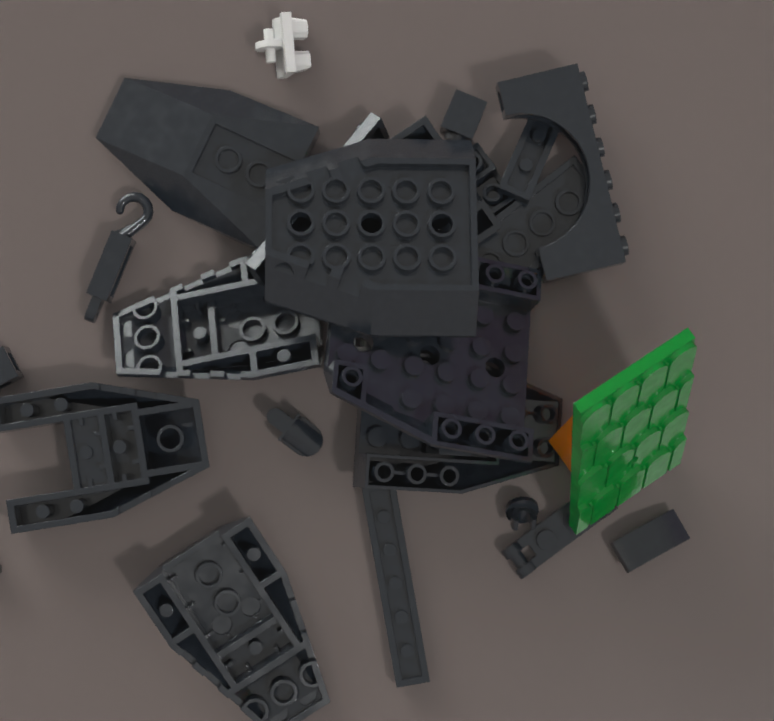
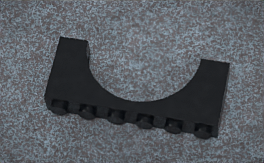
(560, 102)

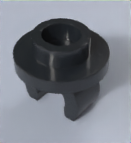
(522, 510)

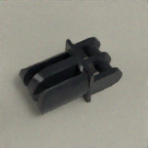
(297, 433)

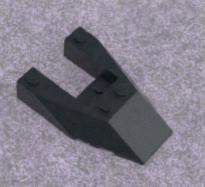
(119, 449)

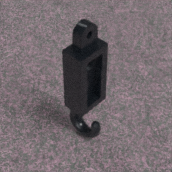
(116, 256)

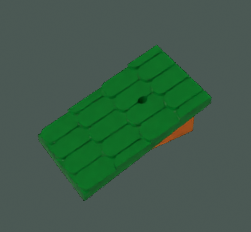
(627, 431)

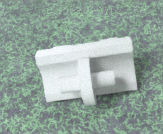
(279, 45)

